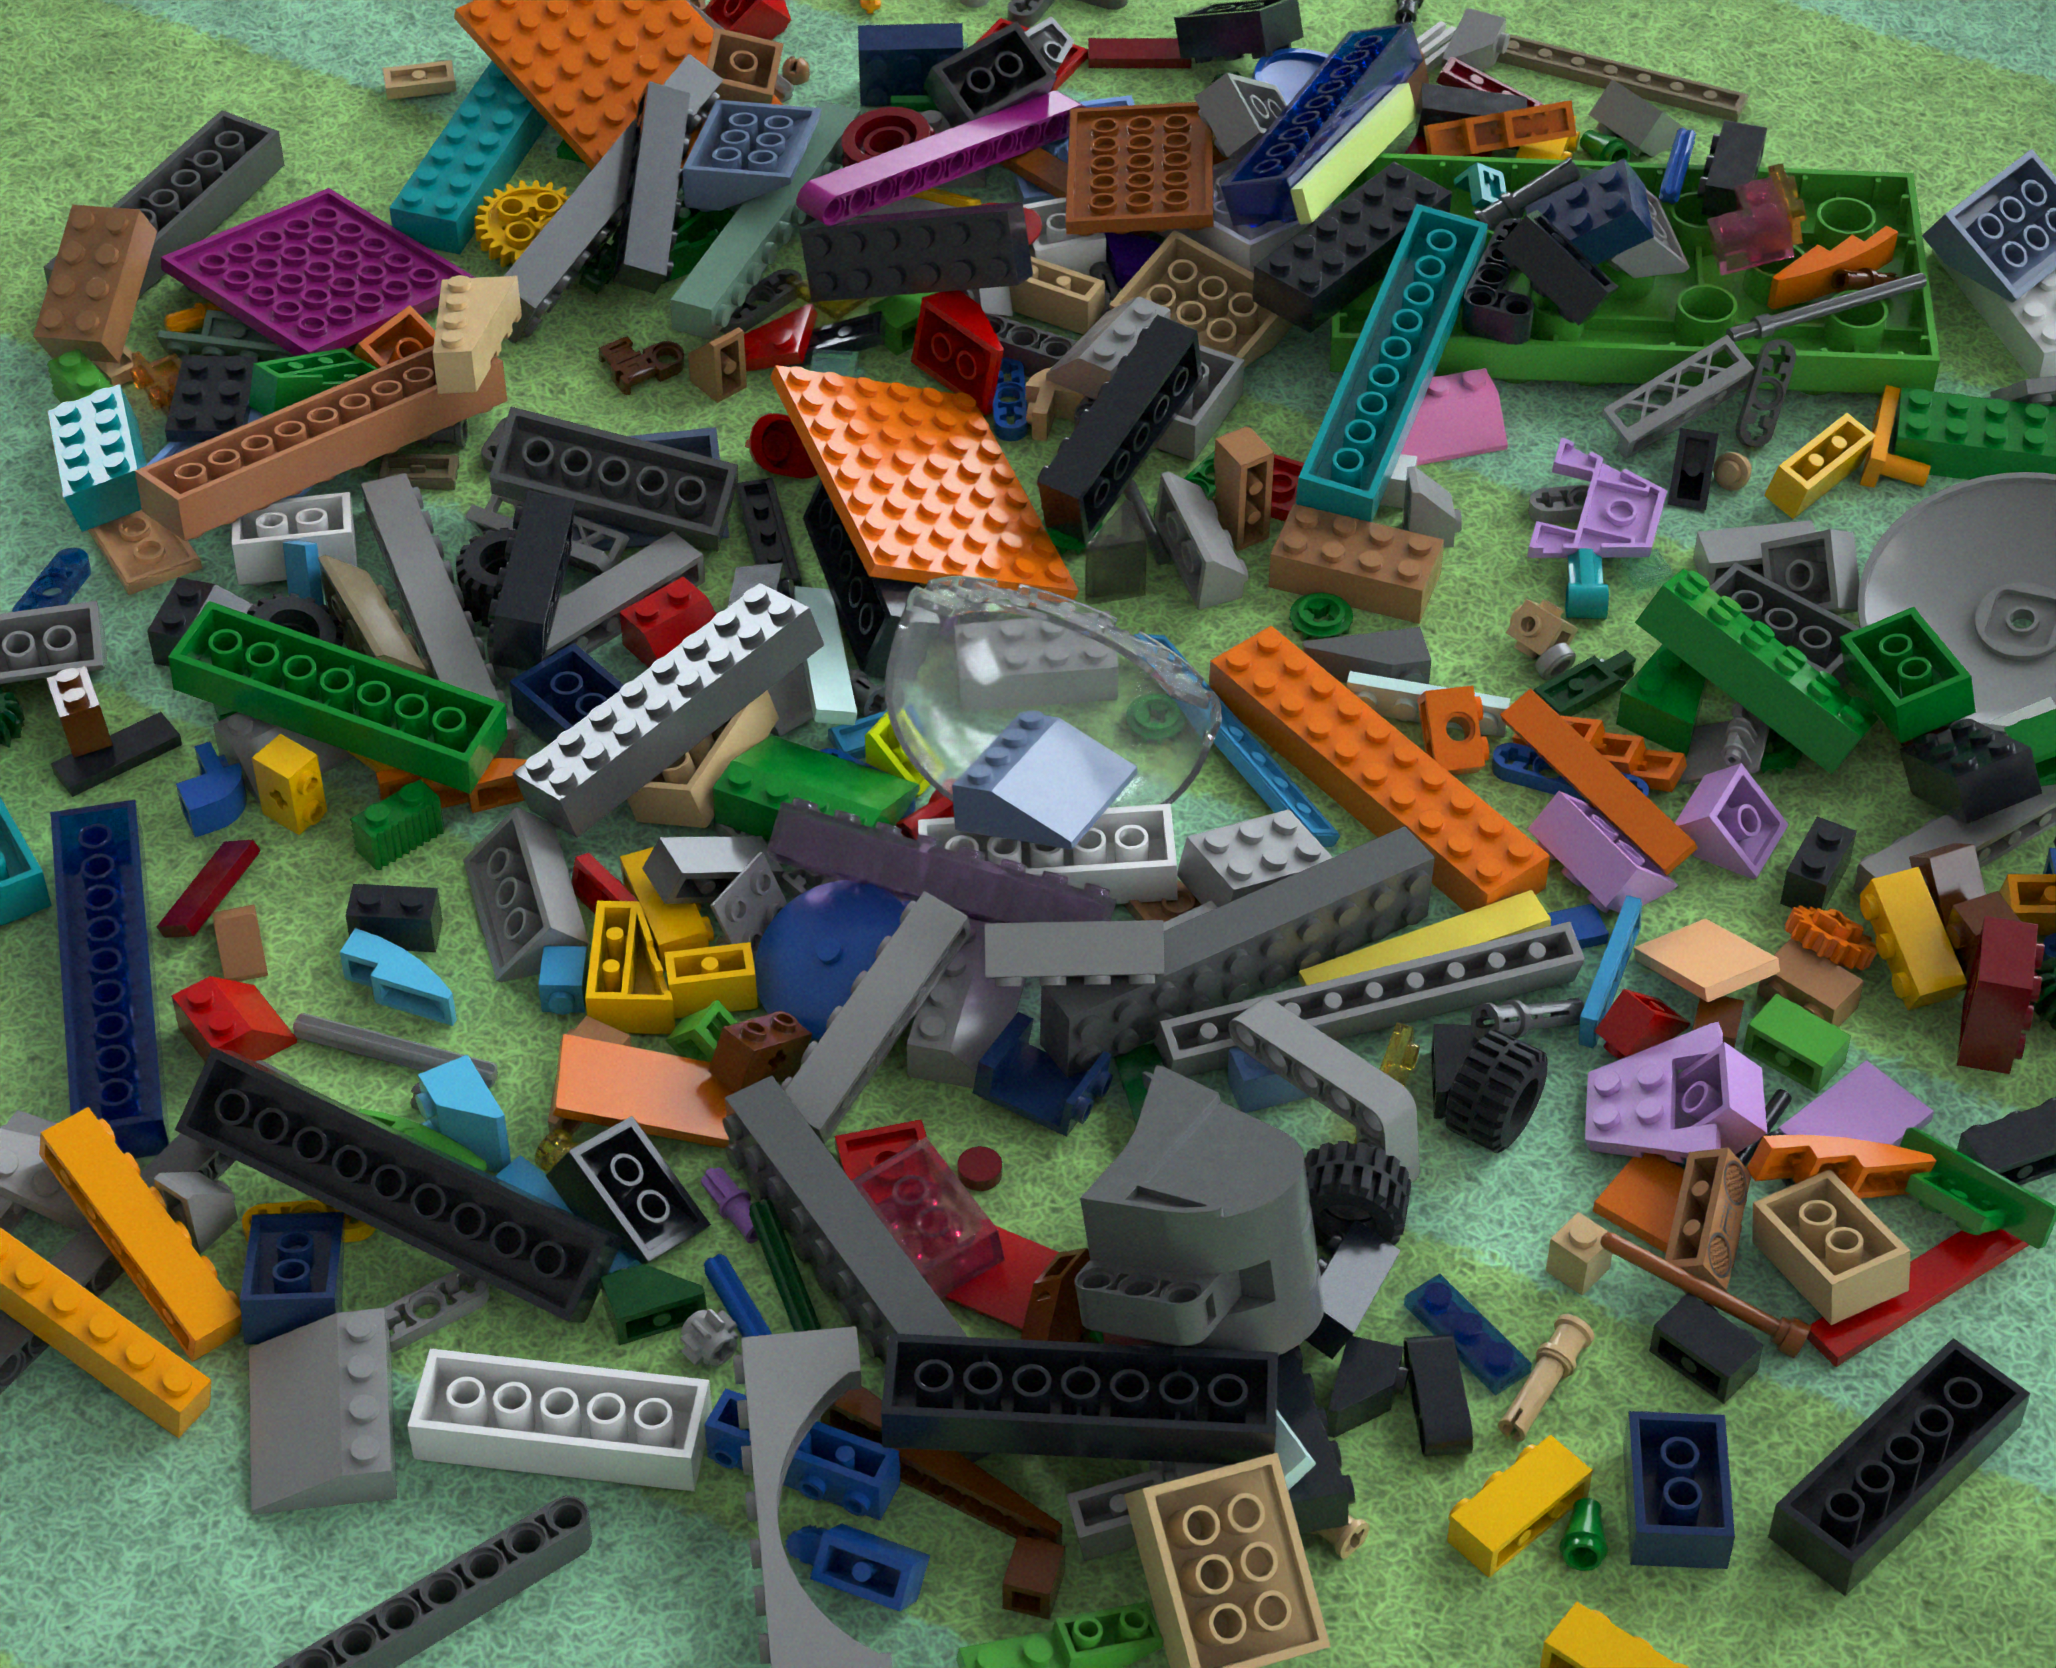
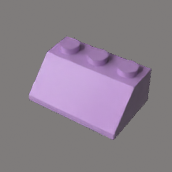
(1597, 854)

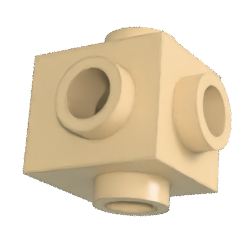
(1539, 627)

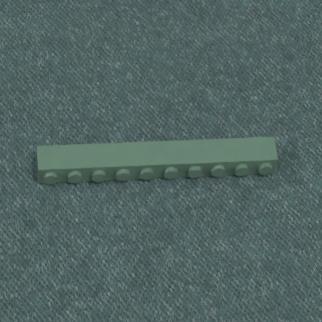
(755, 236)

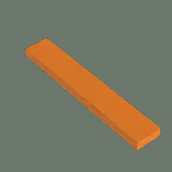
(1599, 782)

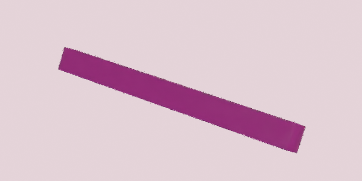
(936, 159)

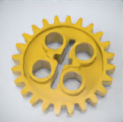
(515, 218)

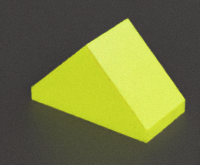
(886, 754)

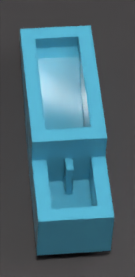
(396, 977)

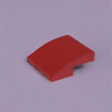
(1007, 1287)

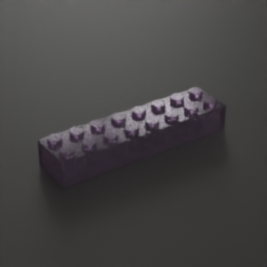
(906, 868)

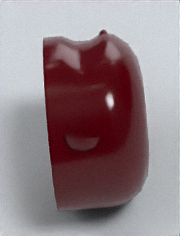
(882, 132)

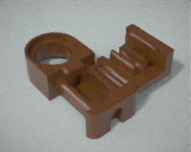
(634, 367)

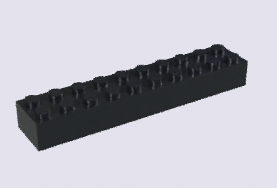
(399, 1185)

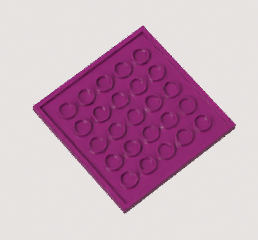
(313, 273)

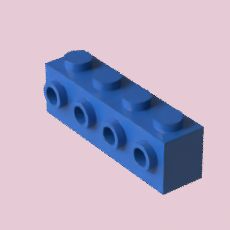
(826, 1465)

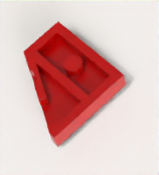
(781, 340)

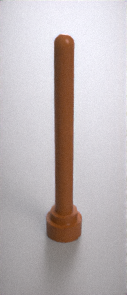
(1786, 1333)

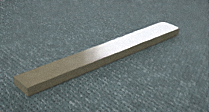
(1643, 82)

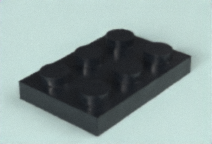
(210, 397)

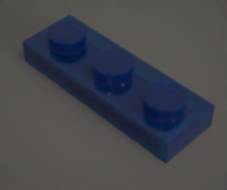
(1476, 1340)

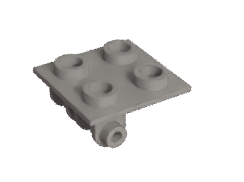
(1726, 745)
(748, 904)

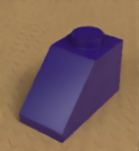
(1127, 255)

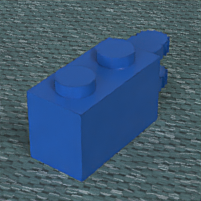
(861, 1563)

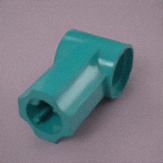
(1585, 589)

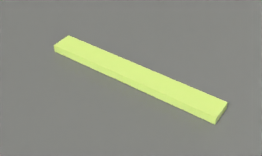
(1353, 154)

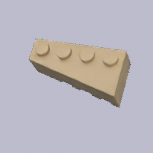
(470, 329)

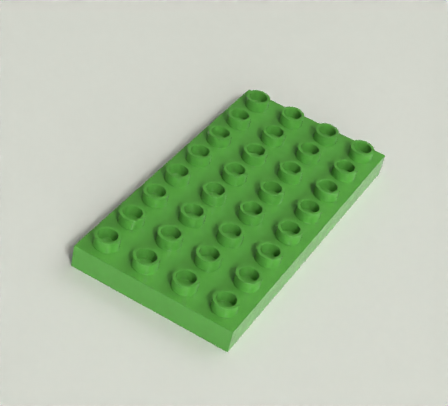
(1670, 317)

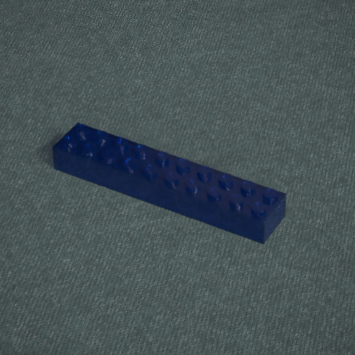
(1317, 119)
(110, 974)

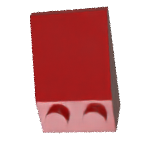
(958, 346)

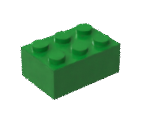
(1907, 674)

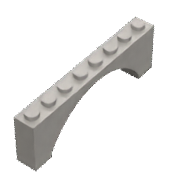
(788, 1388)

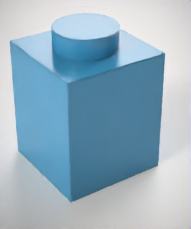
(563, 979)

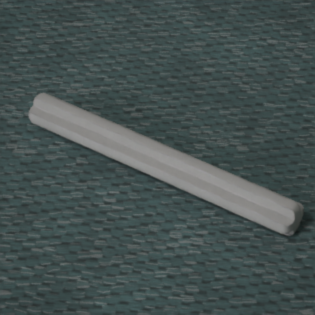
(382, 1046)

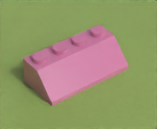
(1457, 419)

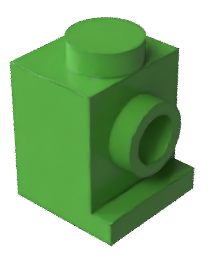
(699, 1032)

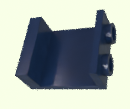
(1032, 1083)

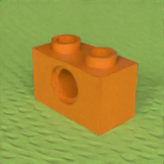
(1460, 707)

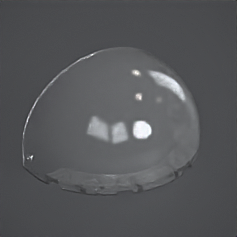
(984, 653)

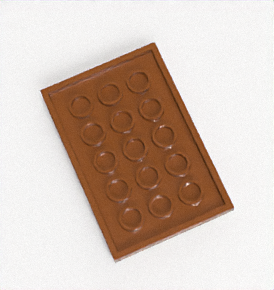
(1139, 169)

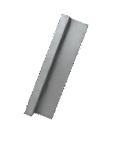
(1685, 408)
(582, 554)

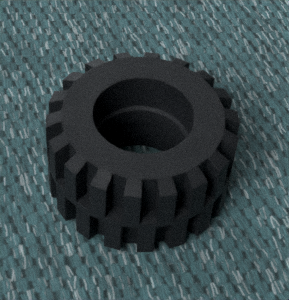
(478, 571)
(300, 616)
(1496, 1091)
(1358, 1184)

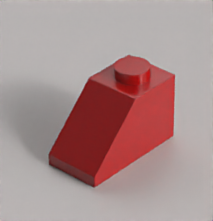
(1638, 1023)

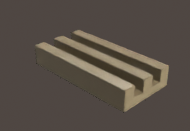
(424, 469)

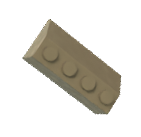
(366, 616)

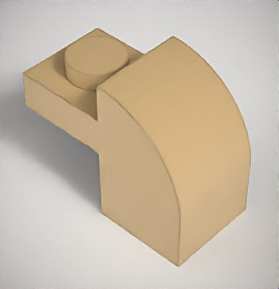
(1046, 402)

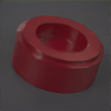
(980, 1168)

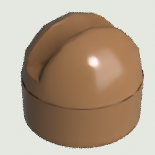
(802, 70)

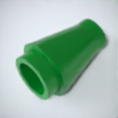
(1604, 147)
(1584, 1538)

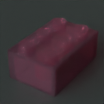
(932, 1217)

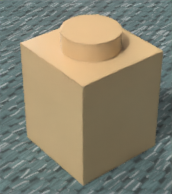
(1577, 1254)

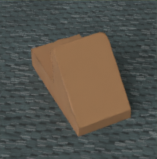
(240, 943)

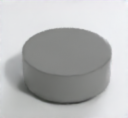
(1555, 661)

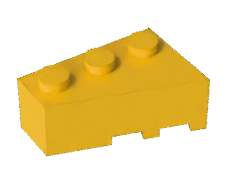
(625, 974)

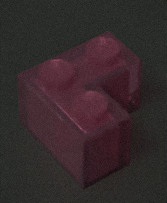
(1754, 233)

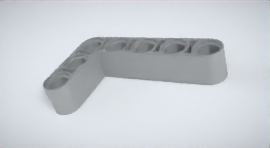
(1332, 1076)

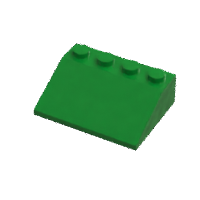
(780, 770)

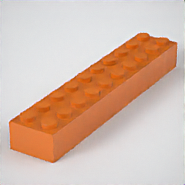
(1375, 770)

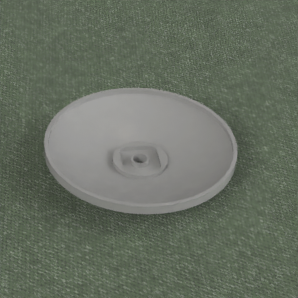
(1972, 568)

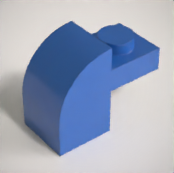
(215, 796)

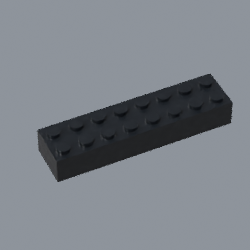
(1079, 1399)

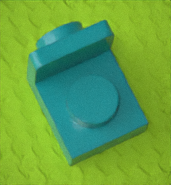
(1483, 184)

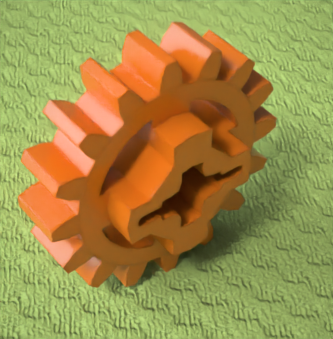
(1831, 936)

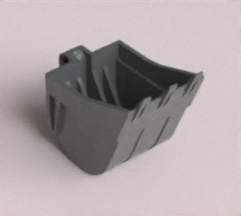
(1201, 1230)

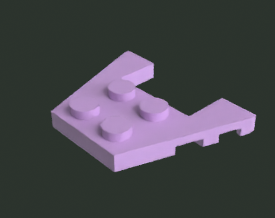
(1617, 514)
(1635, 1101)

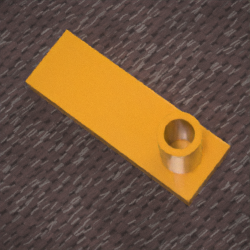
(1880, 462)

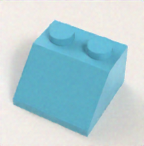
(462, 1108)

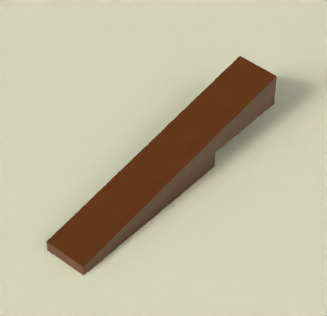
(946, 1474)

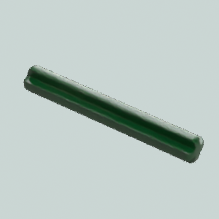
(783, 1267)

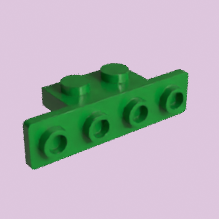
(1976, 1195)

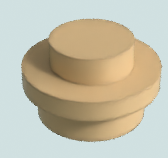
(1732, 471)

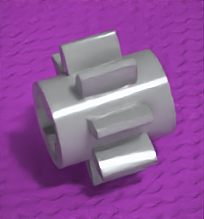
(709, 1337)

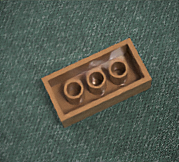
(95, 282)
(1358, 561)

